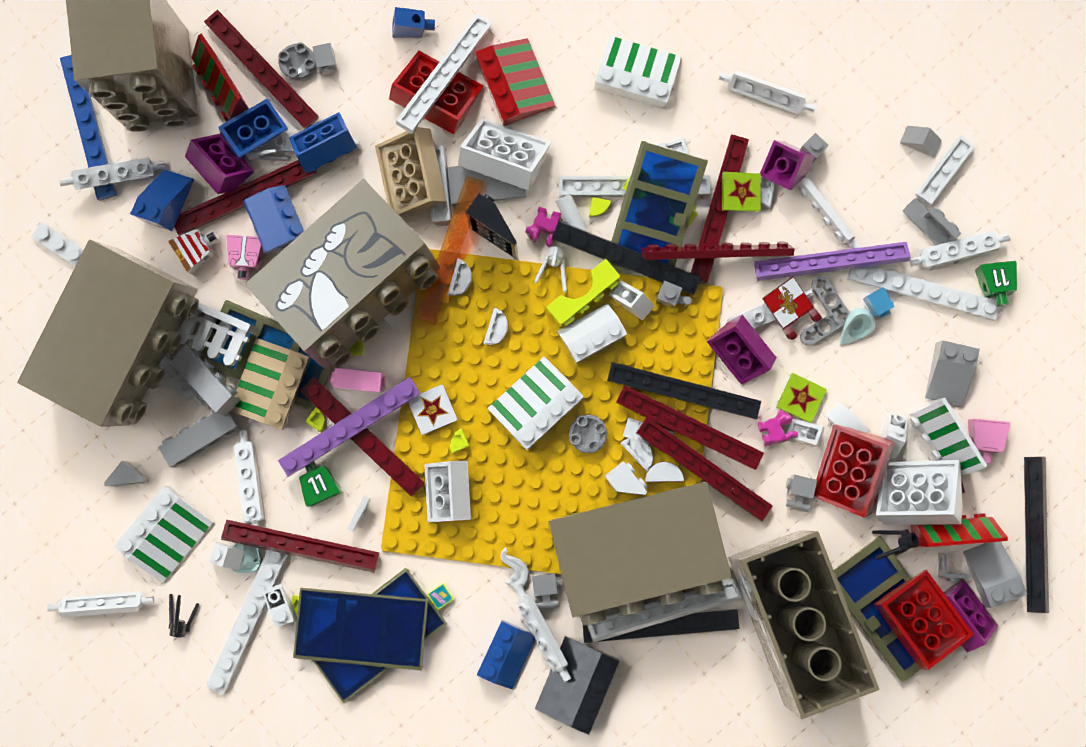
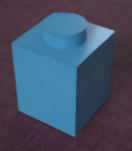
(879, 303)

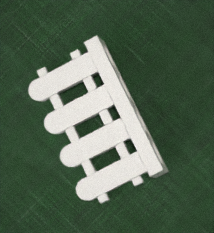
(223, 331)

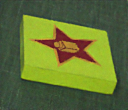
(741, 192)
(801, 398)

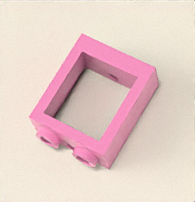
(358, 379)

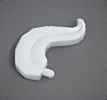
(520, 568)

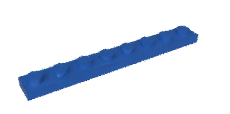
(87, 126)

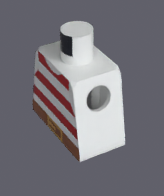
(193, 249)

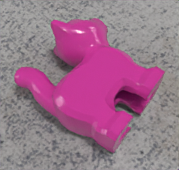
(544, 224)
(775, 432)

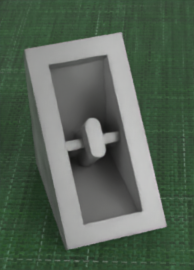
(921, 139)
(125, 474)

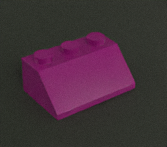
(217, 163)
(742, 350)
(972, 613)

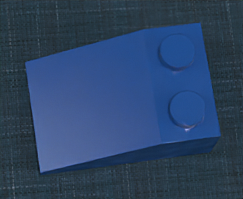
(163, 200)

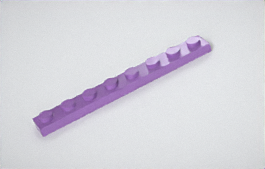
(832, 261)
(349, 427)

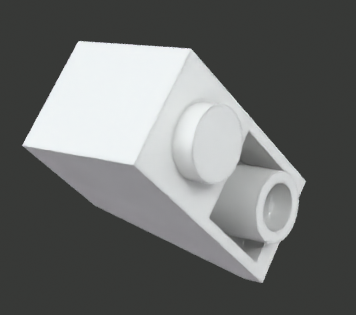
(895, 430)
(624, 481)
(279, 606)

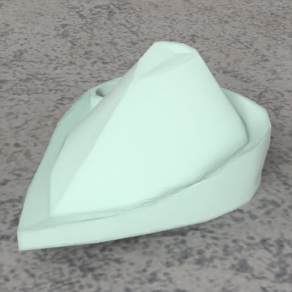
(857, 326)
(248, 562)

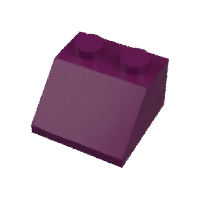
(786, 164)

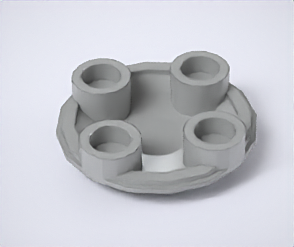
(296, 61)
(588, 433)

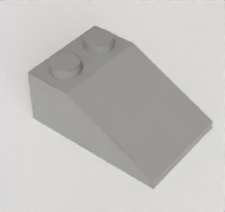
(951, 372)
(994, 574)

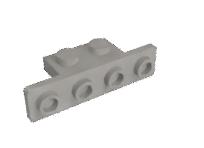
(932, 223)

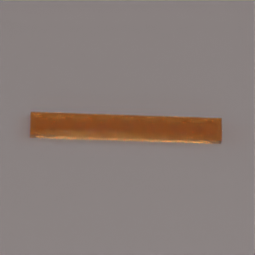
(450, 251)

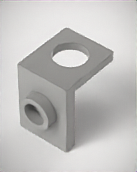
(942, 570)

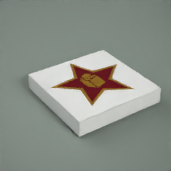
(432, 410)

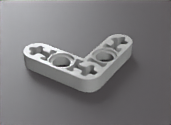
(831, 318)

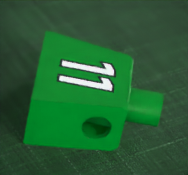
(998, 280)
(318, 484)

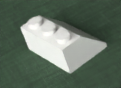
(592, 333)
(447, 491)

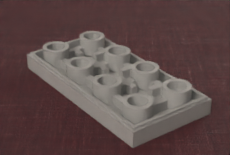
(493, 187)

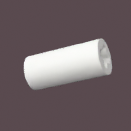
(570, 211)

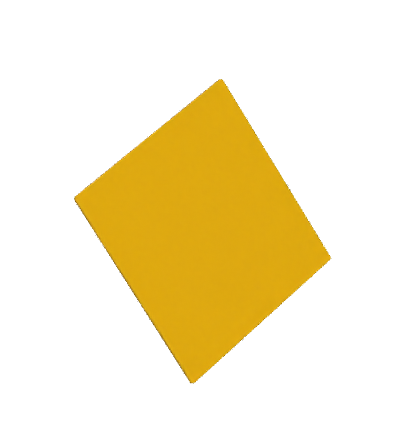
(520, 488)

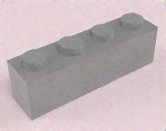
(205, 380)
(197, 438)

